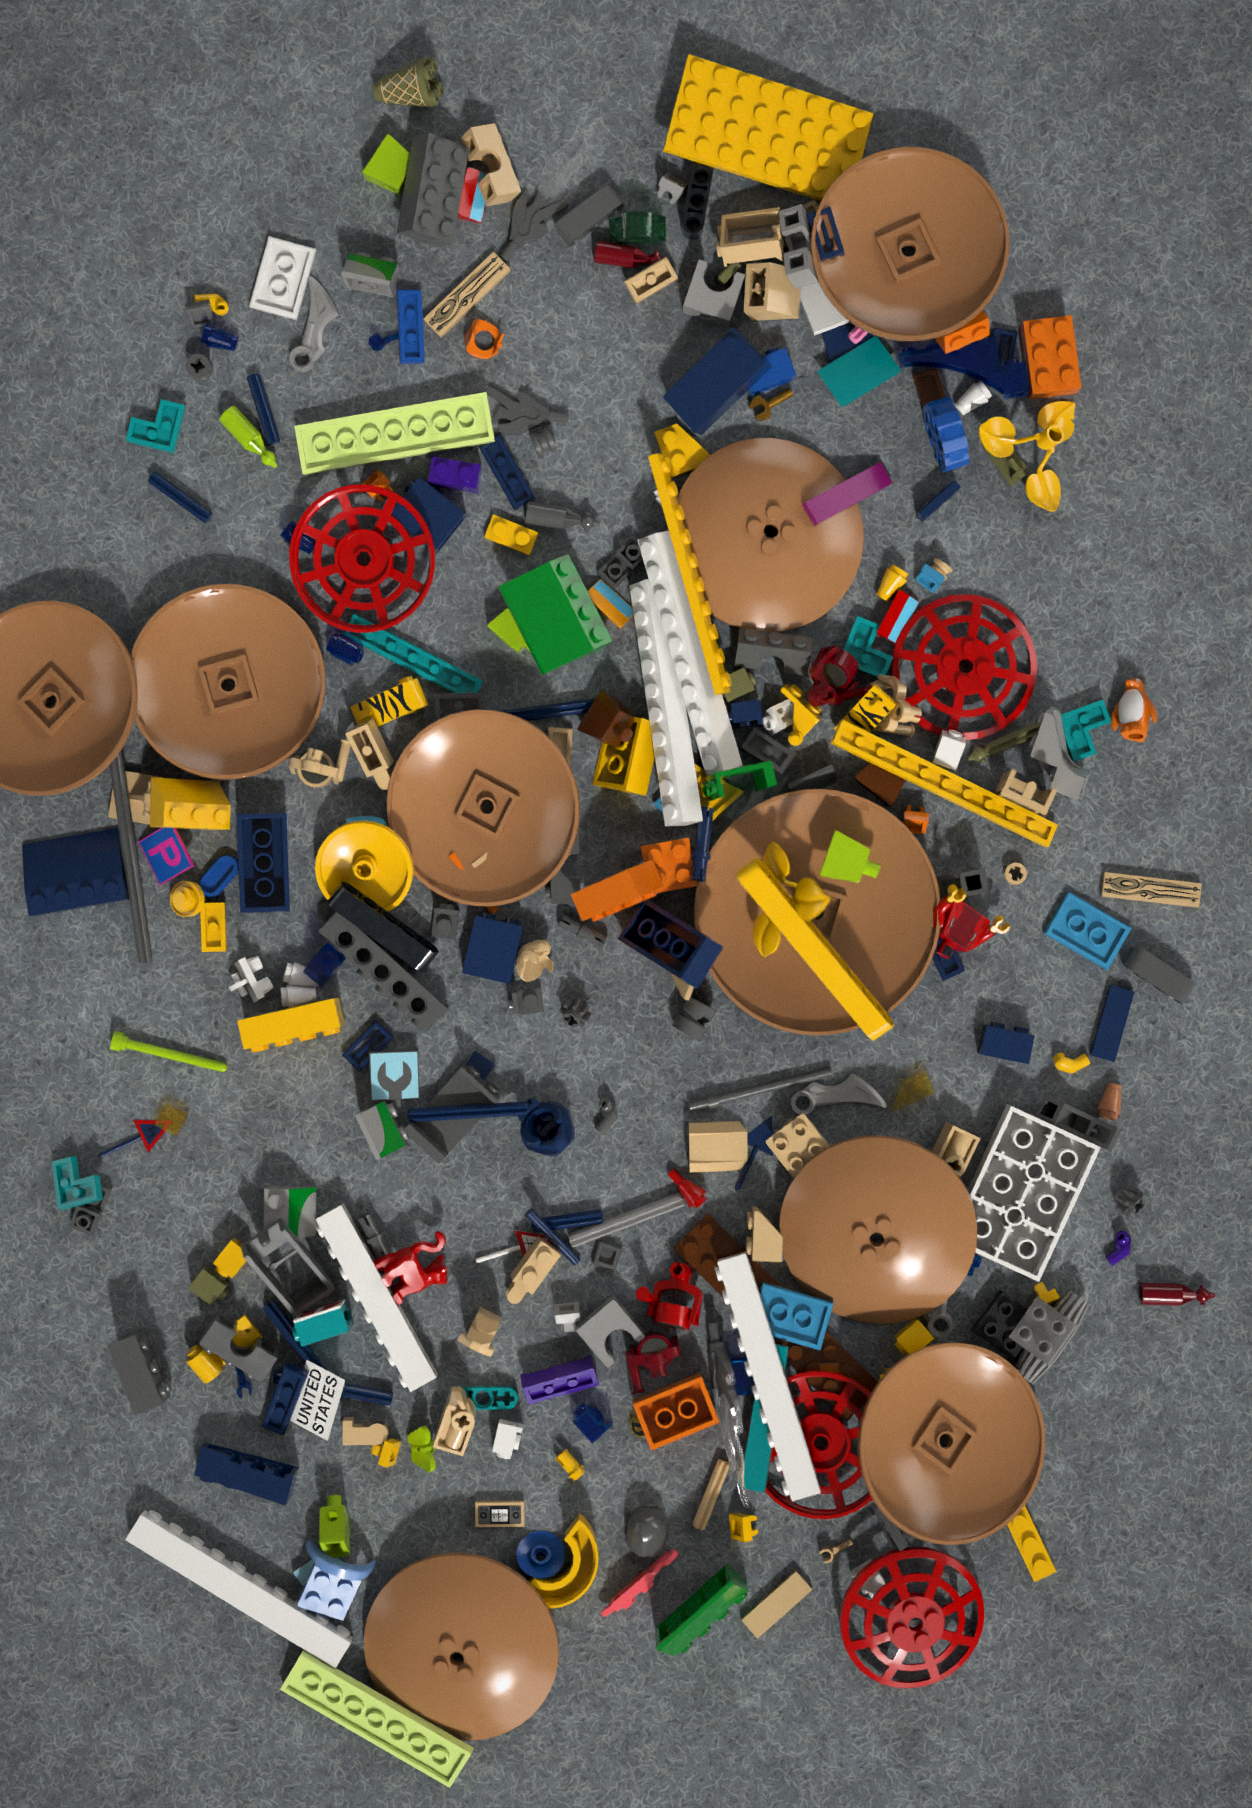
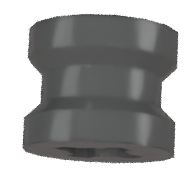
(202, 371)
(543, 441)

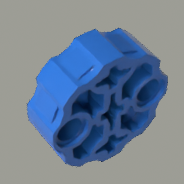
(946, 434)

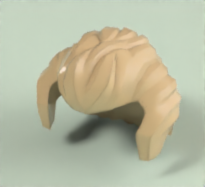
(533, 959)

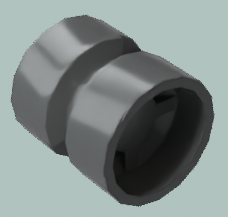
(694, 1018)

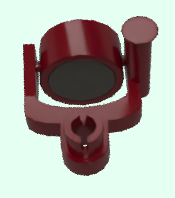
(834, 670)
(654, 1353)

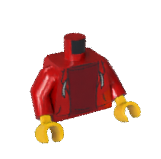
(961, 925)

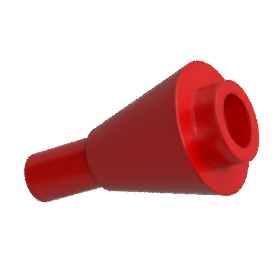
(691, 1192)

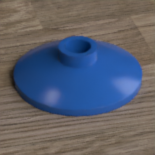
(543, 1544)

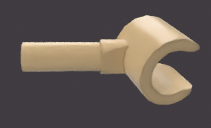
(835, 1549)

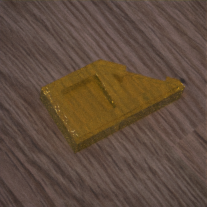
(913, 1089)

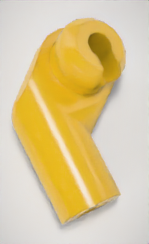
(217, 303)

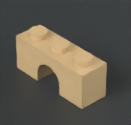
(487, 146)

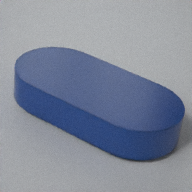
(219, 875)

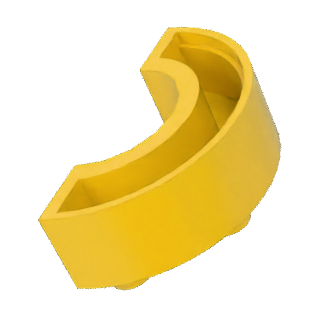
(578, 1577)

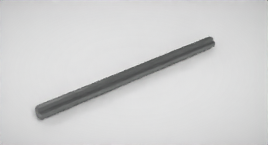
(130, 859)

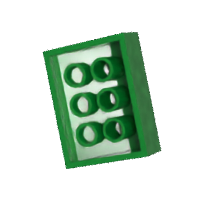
(555, 614)
(700, 1611)

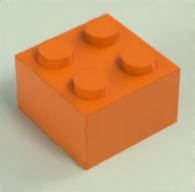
(672, 863)

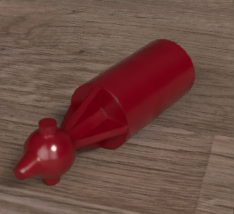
(623, 255)
(1171, 1294)

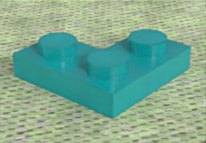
(163, 433)
(859, 646)
(1077, 727)
(72, 1190)

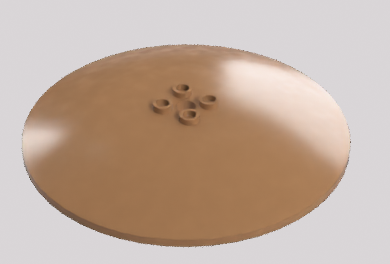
(874, 925)

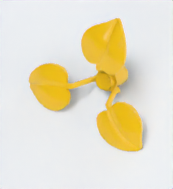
(1057, 425)
(808, 897)

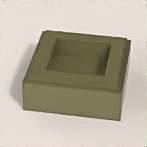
(726, 274)

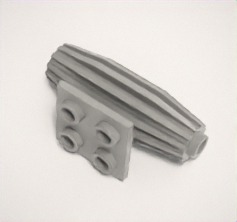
(1046, 1332)

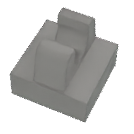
(673, 185)
(567, 1314)

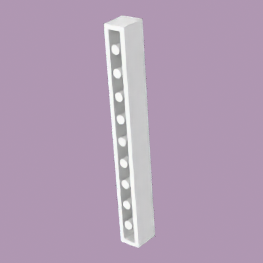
(704, 708)
(666, 714)
(769, 1377)
(239, 1588)

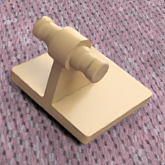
(139, 797)

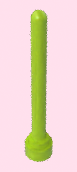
(122, 1042)

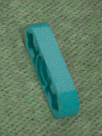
(489, 1389)

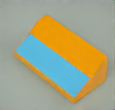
(610, 604)

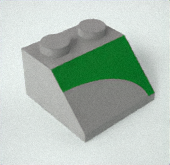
(370, 274)
(382, 1129)
(294, 1205)

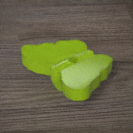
(422, 1448)

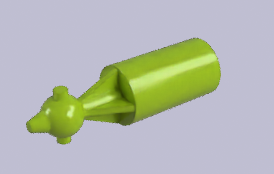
(246, 434)

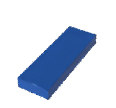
(410, 326)

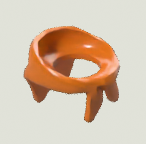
(469, 339)

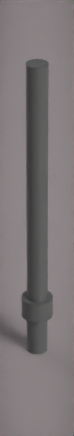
(713, 1099)

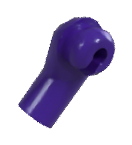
(1122, 1248)

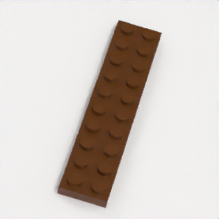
(710, 1242)

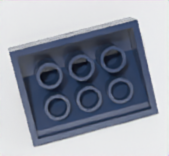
(74, 872)

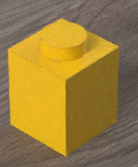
(230, 1259)
(912, 1337)

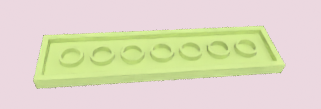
(394, 433)
(377, 1718)

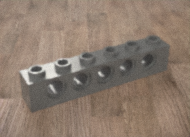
(434, 1006)

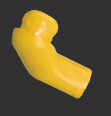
(1070, 1065)

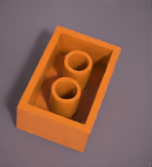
(1050, 357)
(618, 892)
(675, 1411)

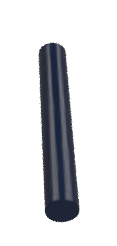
(552, 1236)

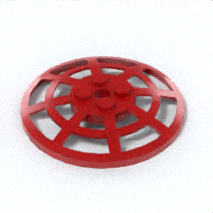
(347, 558)
(968, 649)
(838, 1448)
(909, 1607)

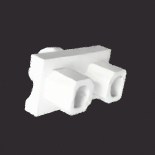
(256, 988)

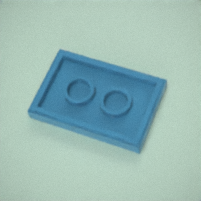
(1087, 930)
(796, 1315)

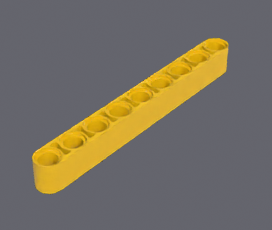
(815, 949)

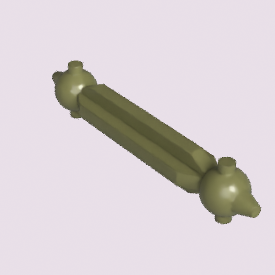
(1004, 743)

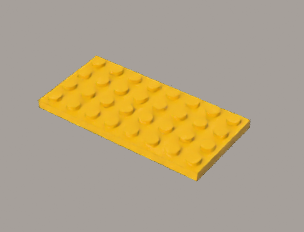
(764, 129)

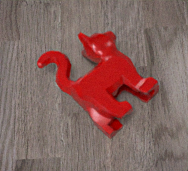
(408, 1267)

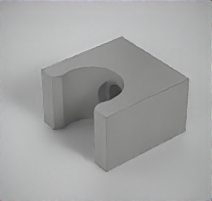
(709, 304)
(604, 1320)

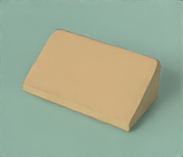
(651, 280)

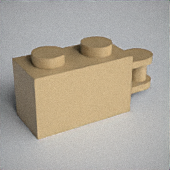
(371, 752)
(532, 1269)

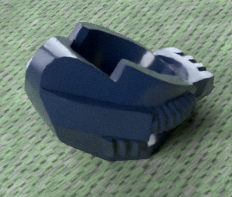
(547, 1128)

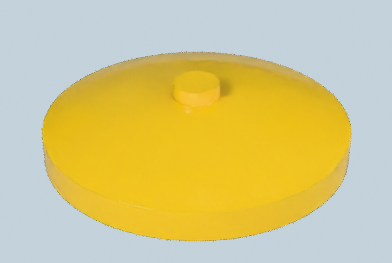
(368, 859)

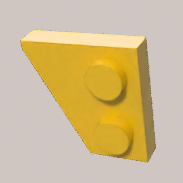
(680, 449)

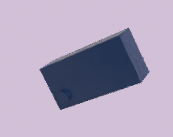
(717, 381)
(263, 862)
(670, 943)

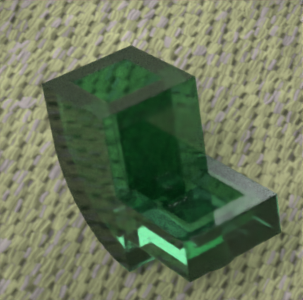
(638, 227)

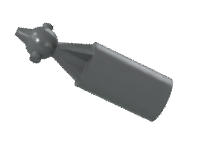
(557, 517)

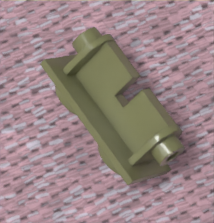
(1010, 467)

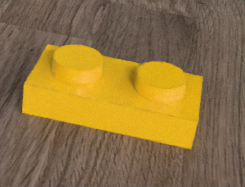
(511, 535)
(213, 927)

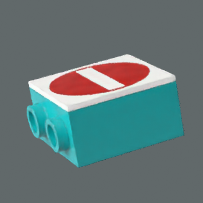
(322, 1323)

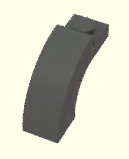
(1077, 1122)

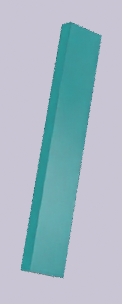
(415, 659)
(758, 1449)

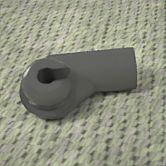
(609, 1115)

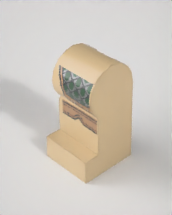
(363, 1434)

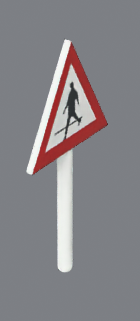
(525, 1241)

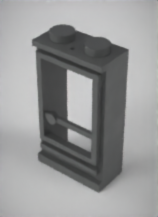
(270, 1240)

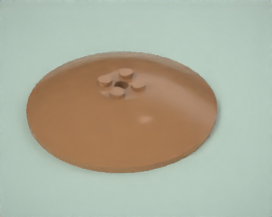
(918, 202)
(762, 579)
(217, 637)
(87, 667)
(439, 811)
(887, 1190)
(991, 1453)
(470, 1609)

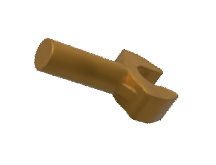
(769, 403)

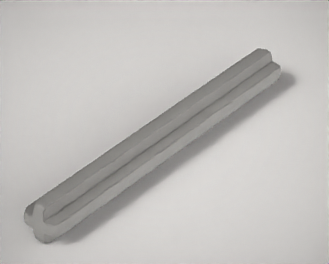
(626, 1220)

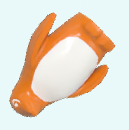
(1134, 712)

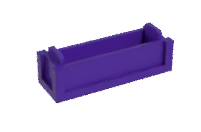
(559, 1380)

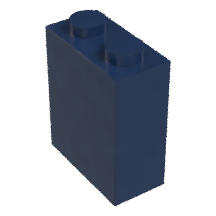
(437, 511)
(493, 948)

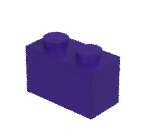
(455, 475)

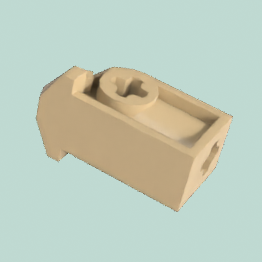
(956, 1147)
(481, 1332)
(453, 1428)

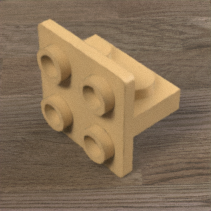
(796, 1143)

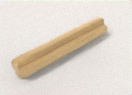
(711, 1494)

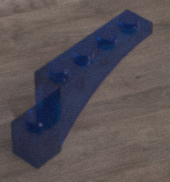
(975, 360)

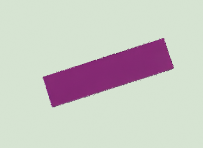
(847, 494)

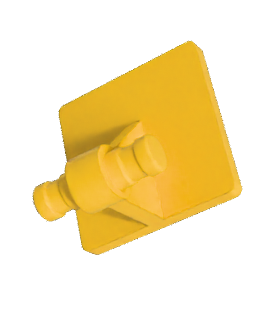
(804, 714)

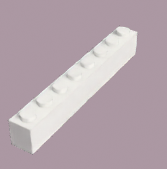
(379, 1306)

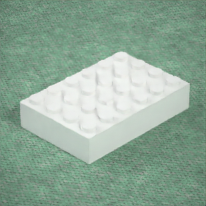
(1027, 1190)

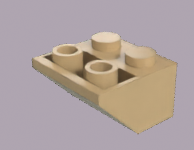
(770, 293)
(765, 1238)

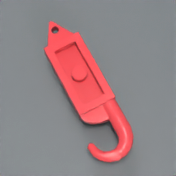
(641, 1583)

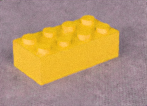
(291, 1023)

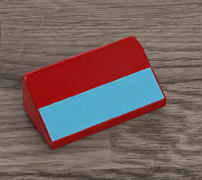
(472, 202)
(897, 616)

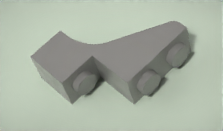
(1051, 748)

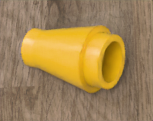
(892, 581)

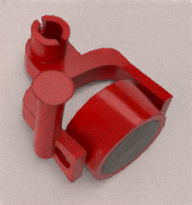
(670, 1314)

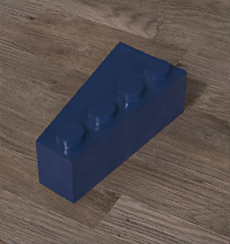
(246, 1473)

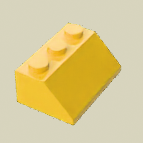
(629, 764)
(188, 804)

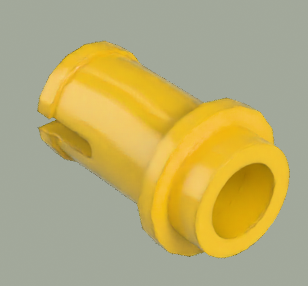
(570, 1465)

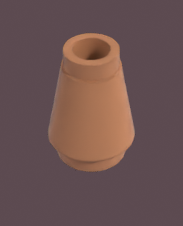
(1110, 1103)

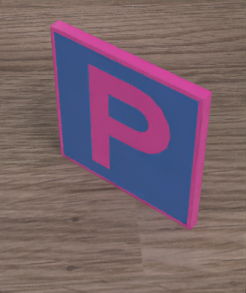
(166, 854)

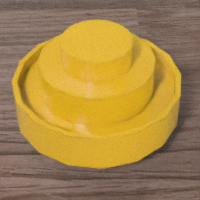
(187, 898)

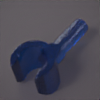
(378, 343)
(242, 1383)

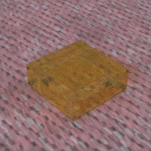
(171, 1119)

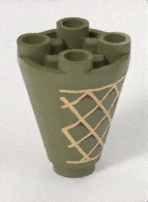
(411, 85)

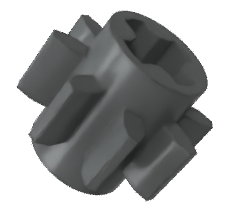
(575, 1012)
(1129, 1200)

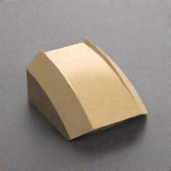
(717, 1146)

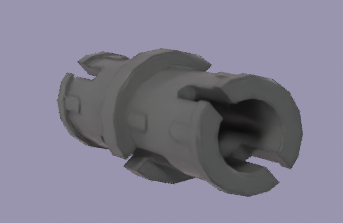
(582, 930)
(374, 1235)

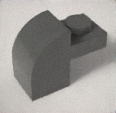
(972, 882)

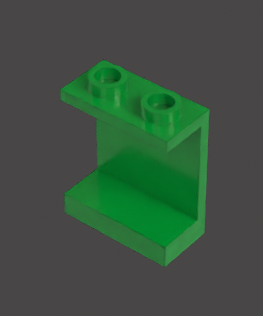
(762, 774)

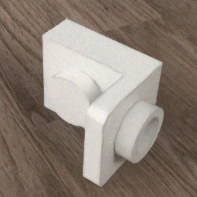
(779, 716)

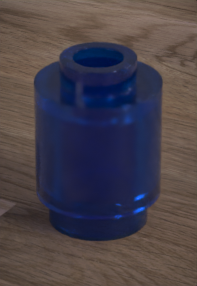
(345, 649)

